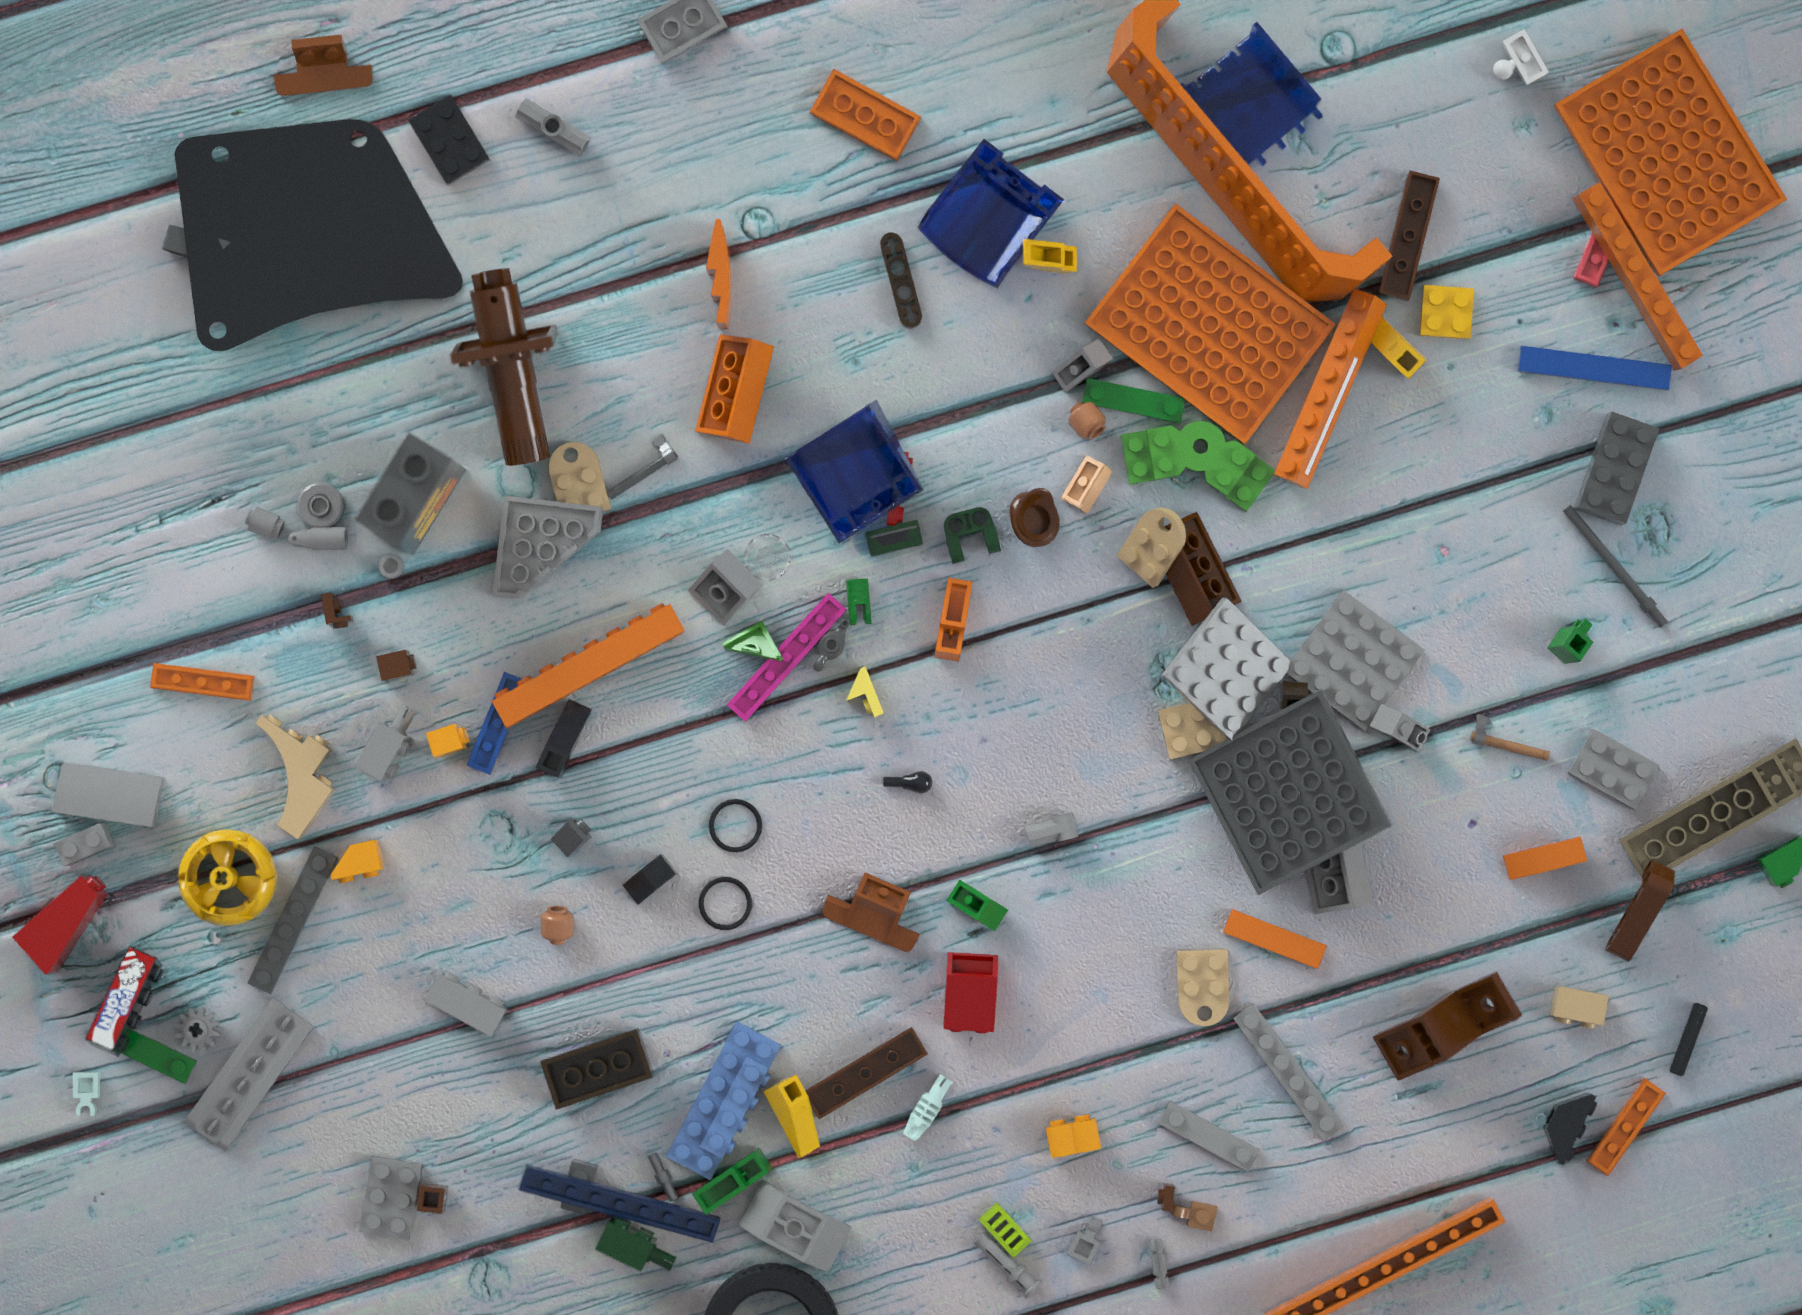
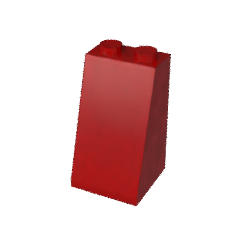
(58, 927)

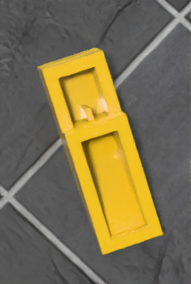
(1049, 256)

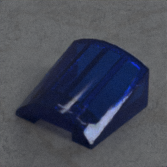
(988, 215)
(855, 472)

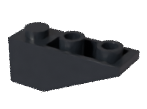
(563, 739)

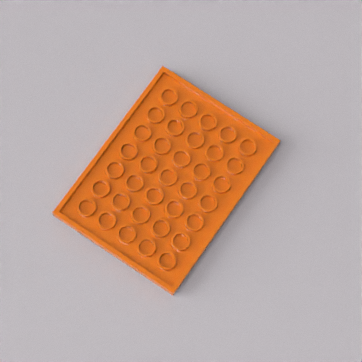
(1670, 152)
(1209, 324)

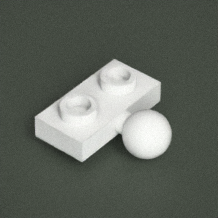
(1522, 58)

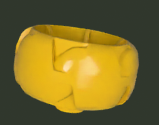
(222, 846)

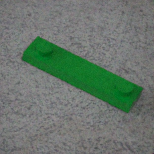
(1134, 400)
(160, 1057)

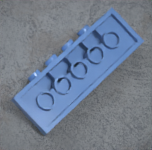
(724, 1101)

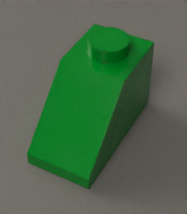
(1782, 863)
(977, 905)

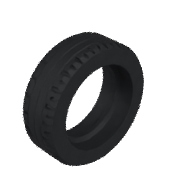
(771, 1278)

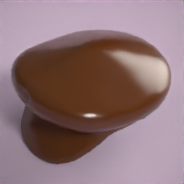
(1034, 517)

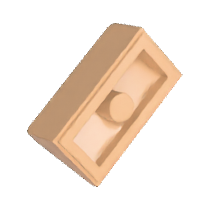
(1087, 484)

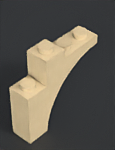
(302, 761)

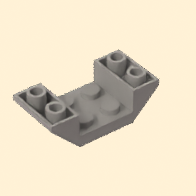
(794, 1227)

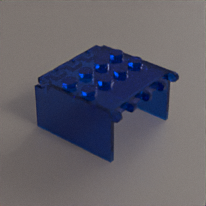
(1255, 96)

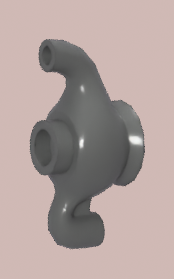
(831, 645)

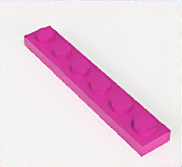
(792, 651)

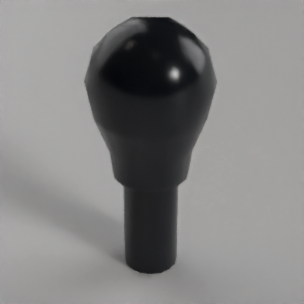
(917, 782)

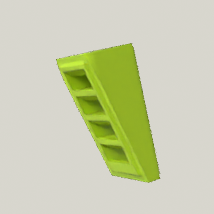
(998, 1235)

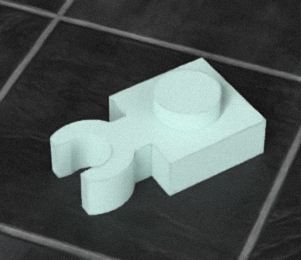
(86, 1087)

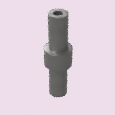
(662, 1176)

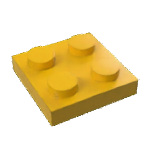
(1446, 312)

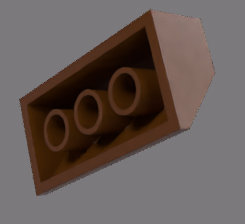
(1199, 573)

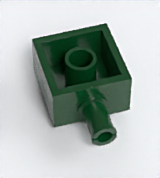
(632, 1245)

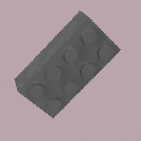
(1616, 468)

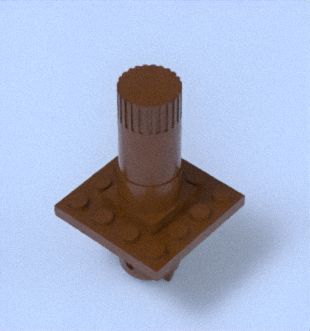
(507, 356)

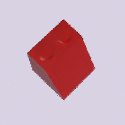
(970, 992)

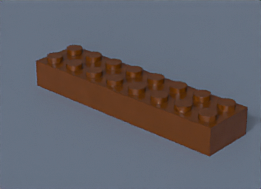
(1408, 235)
(865, 1072)

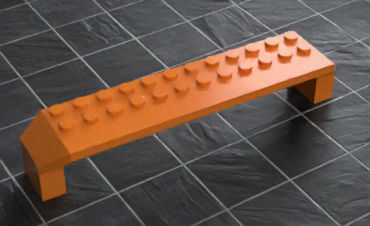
(1223, 172)

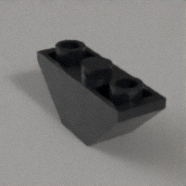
(1567, 1124)

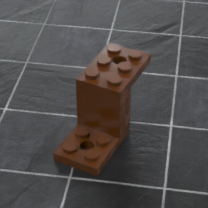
(1447, 1026)

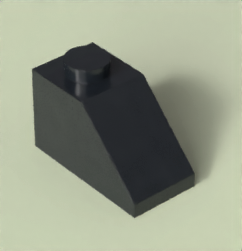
(649, 879)

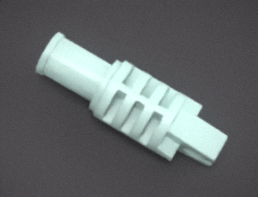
(927, 1109)

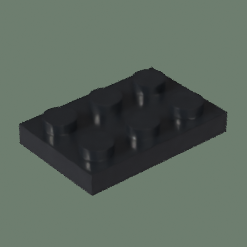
(449, 139)

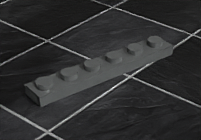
(292, 920)

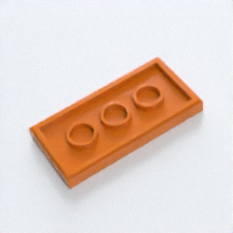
(865, 115)

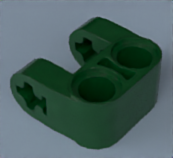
(968, 528)

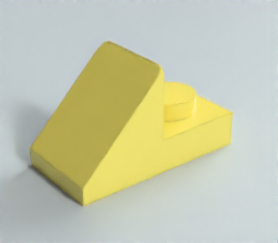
(864, 686)

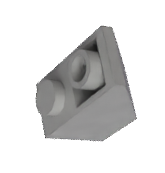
(1400, 727)

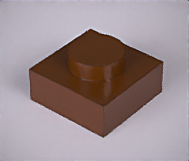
(1166, 1197)

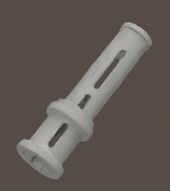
(1015, 1272)

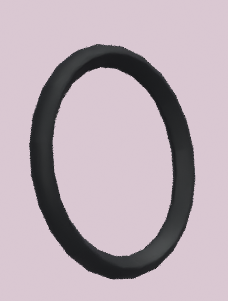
(731, 802)
(748, 908)

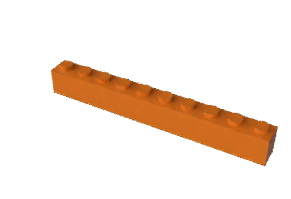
(1395, 1261)

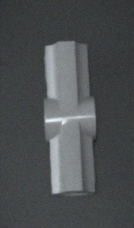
(539, 119)

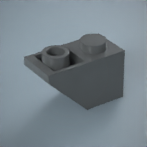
(572, 836)

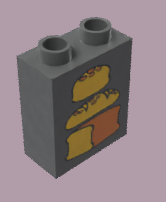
(410, 494)

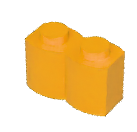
(1072, 1136)

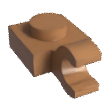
(1198, 1215)

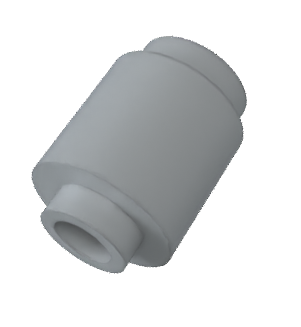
(265, 523)

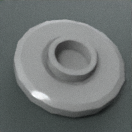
(320, 505)

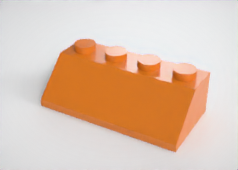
(734, 388)

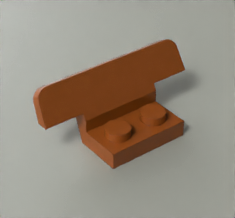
(322, 68)
(874, 912)

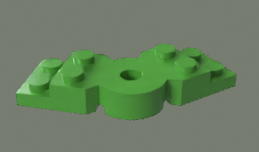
(1167, 452)

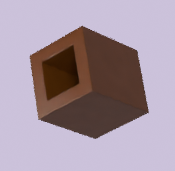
(396, 665)
(432, 1198)

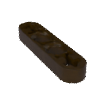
(904, 279)

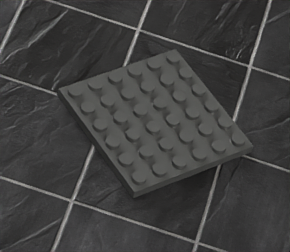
(1290, 792)

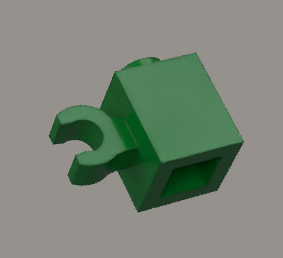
(1571, 642)

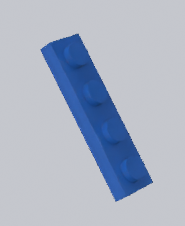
(492, 733)

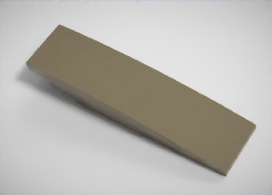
(1718, 810)

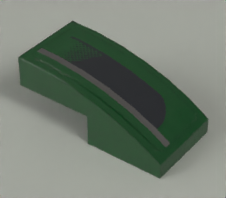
(894, 538)

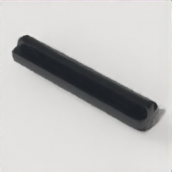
(1688, 1039)

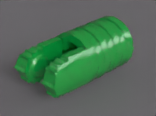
(858, 595)

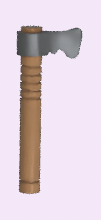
(1480, 738)

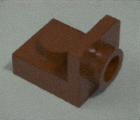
(331, 607)

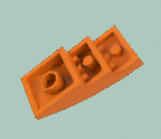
(720, 267)

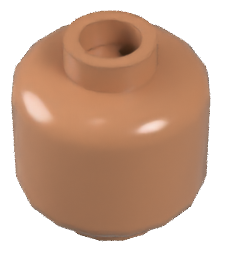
(1087, 420)
(557, 924)

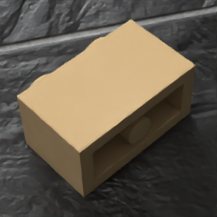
(1580, 1006)

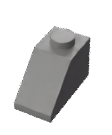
(1082, 365)

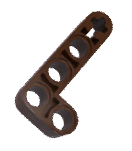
(1642, 911)

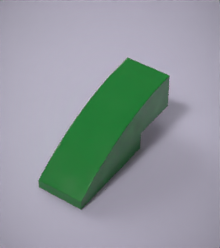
(732, 1181)

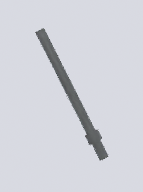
(1647, 604)

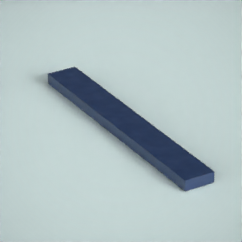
(619, 1203)

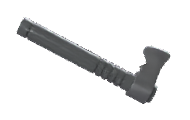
(668, 457)

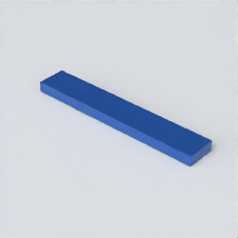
(1594, 368)

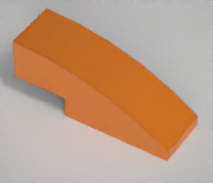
(953, 619)
(1545, 858)

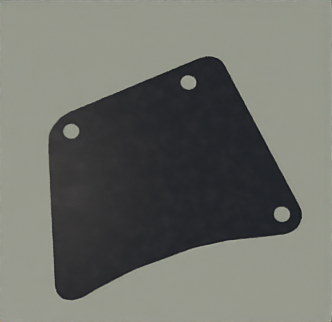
(305, 226)

